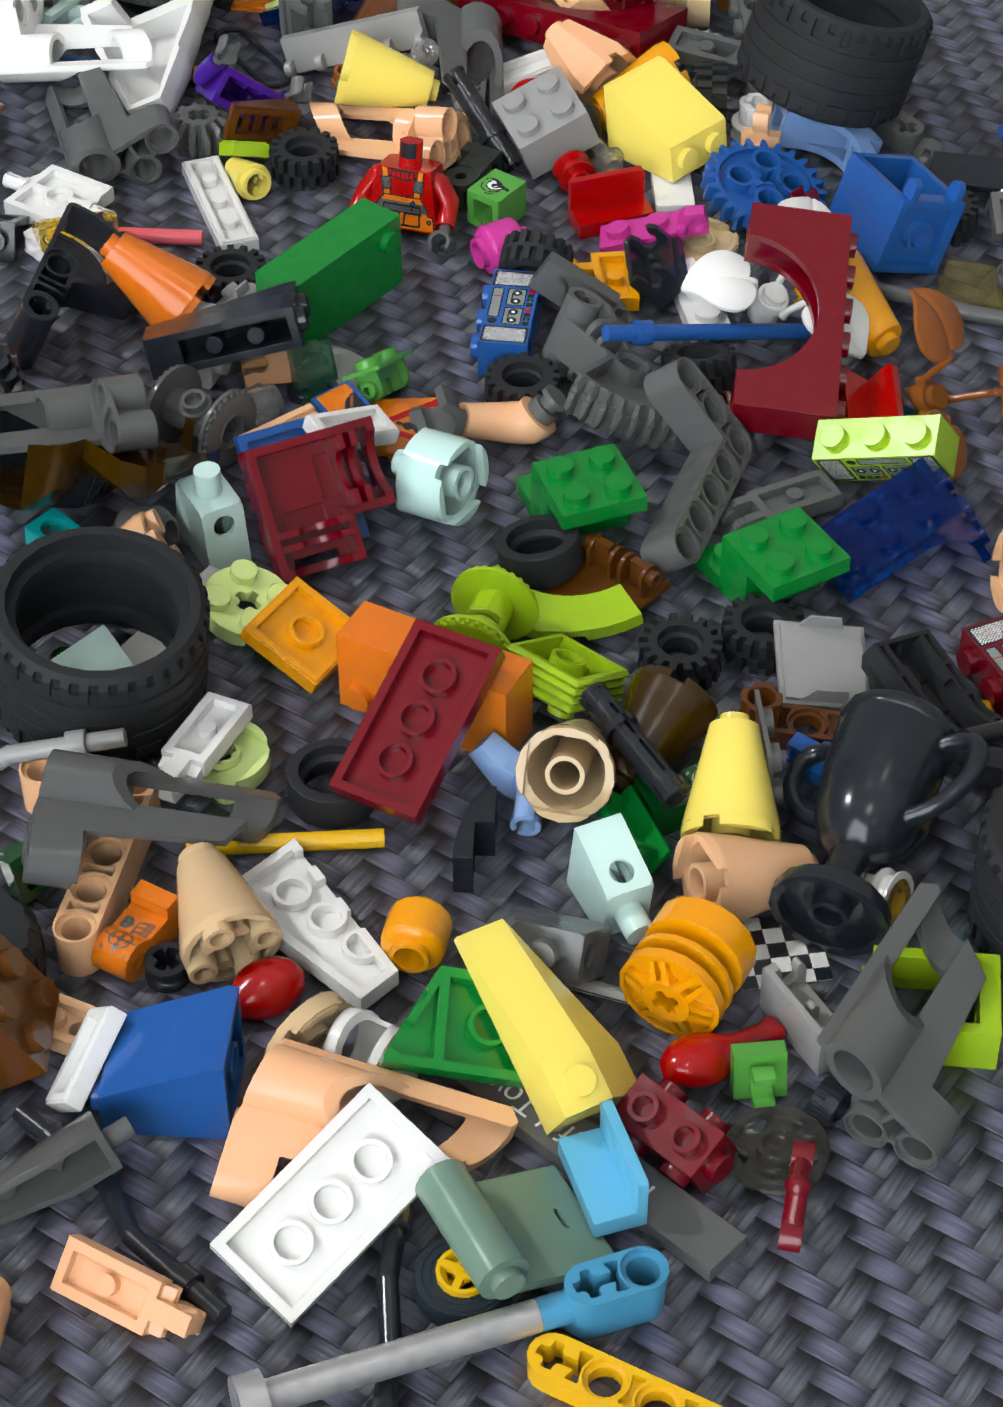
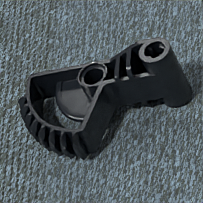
(67, 278)

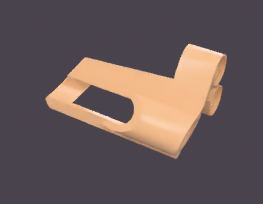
(440, 128)
(306, 1087)

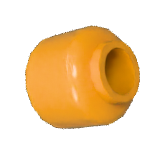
(416, 934)

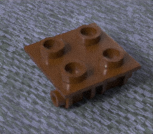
(610, 566)

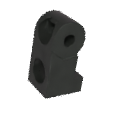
(473, 166)

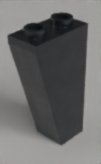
(230, 330)

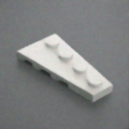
(320, 928)

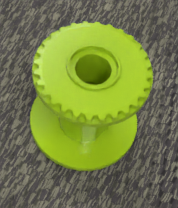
(491, 606)

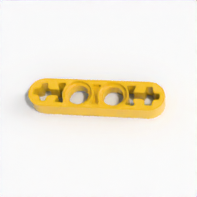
(636, 1384)

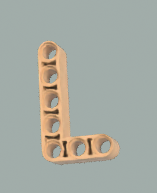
(103, 883)

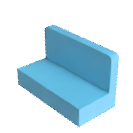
(606, 1175)

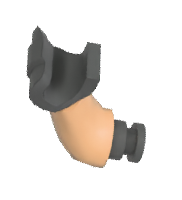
(504, 422)

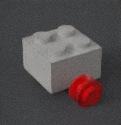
(548, 126)

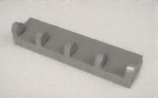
(328, 45)

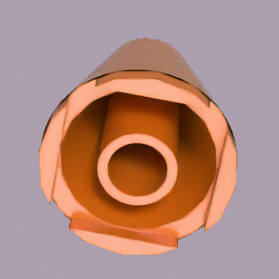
(154, 279)

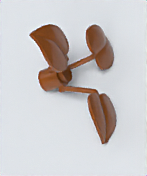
(938, 333)

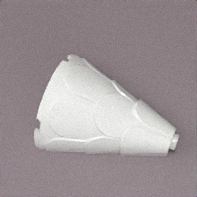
(175, 39)

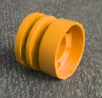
(688, 966)

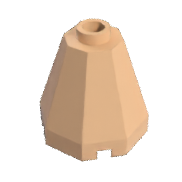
(585, 56)

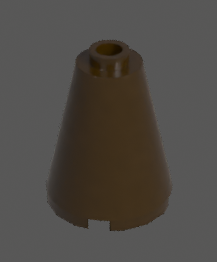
(668, 714)

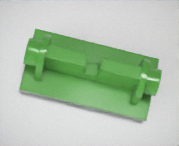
(381, 373)

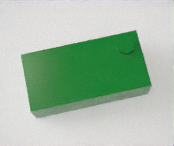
(341, 265)

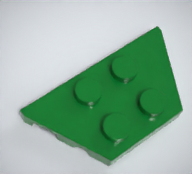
(451, 1035)

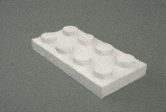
(328, 1205)

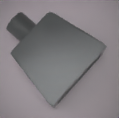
(563, 943)

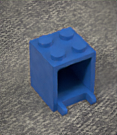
(899, 211)

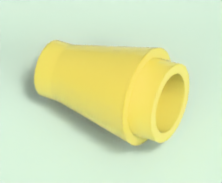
(249, 178)

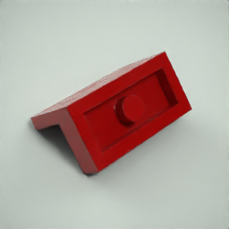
(605, 198)
(873, 397)

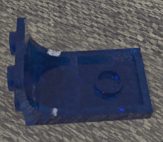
(900, 524)

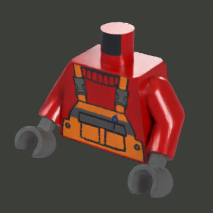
(415, 191)

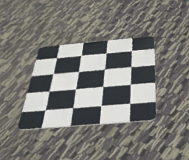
(778, 946)

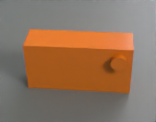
(373, 639)

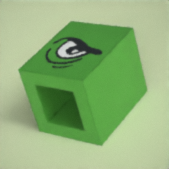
(496, 197)

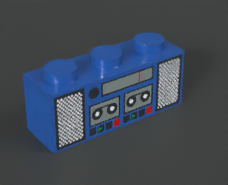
(507, 318)

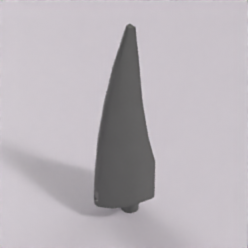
(62, 1166)

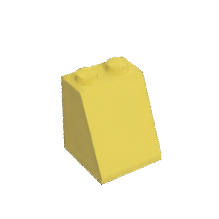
(662, 120)

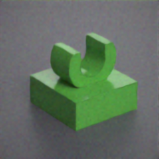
(758, 1072)

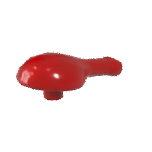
(269, 987)
(704, 1057)

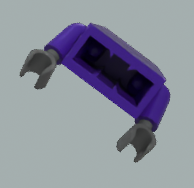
(226, 84)

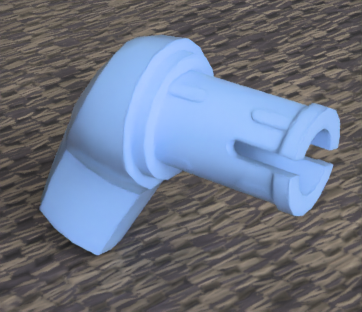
(498, 763)

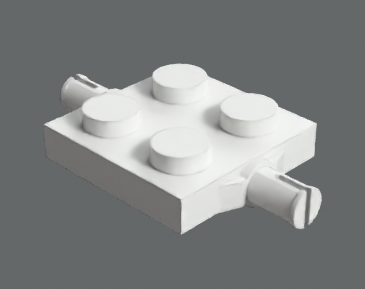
(51, 191)

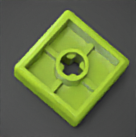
(566, 670)

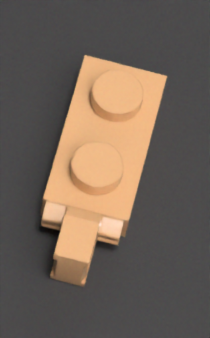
(124, 1290)

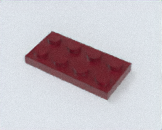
(417, 721)

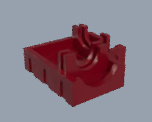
(310, 495)

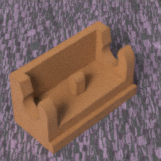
(266, 369)

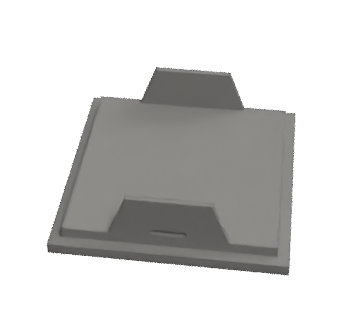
(819, 661)

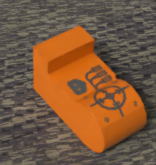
(145, 922)

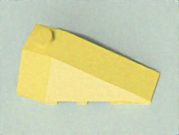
(549, 1035)

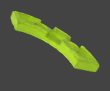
(586, 615)

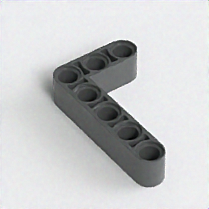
(711, 472)

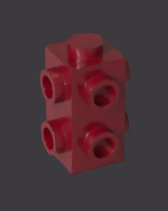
(687, 1143)

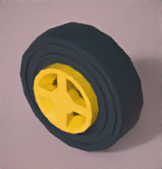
(439, 1288)

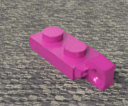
(682, 223)

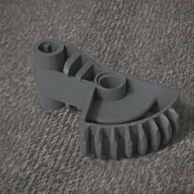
(605, 374)

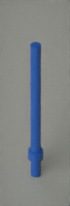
(646, 332)

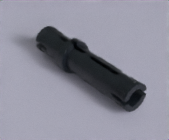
(481, 118)
(622, 731)

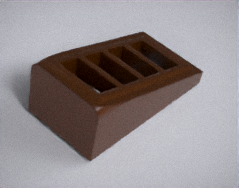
(285, 109)

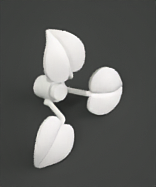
(724, 283)

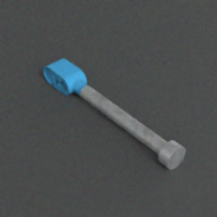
(594, 1301)

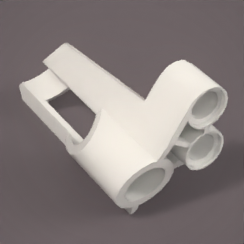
(33, 49)

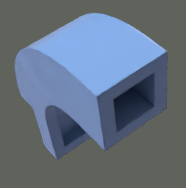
(823, 139)

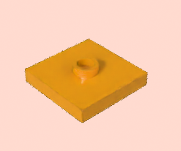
(298, 634)

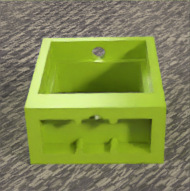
(978, 1041)

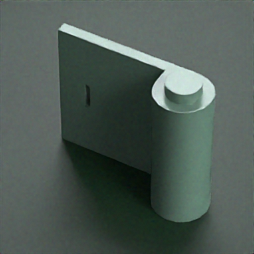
(510, 1228)

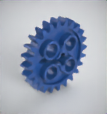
(754, 174)

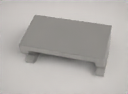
(798, 1010)

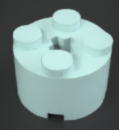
(440, 476)

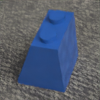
(176, 1067)

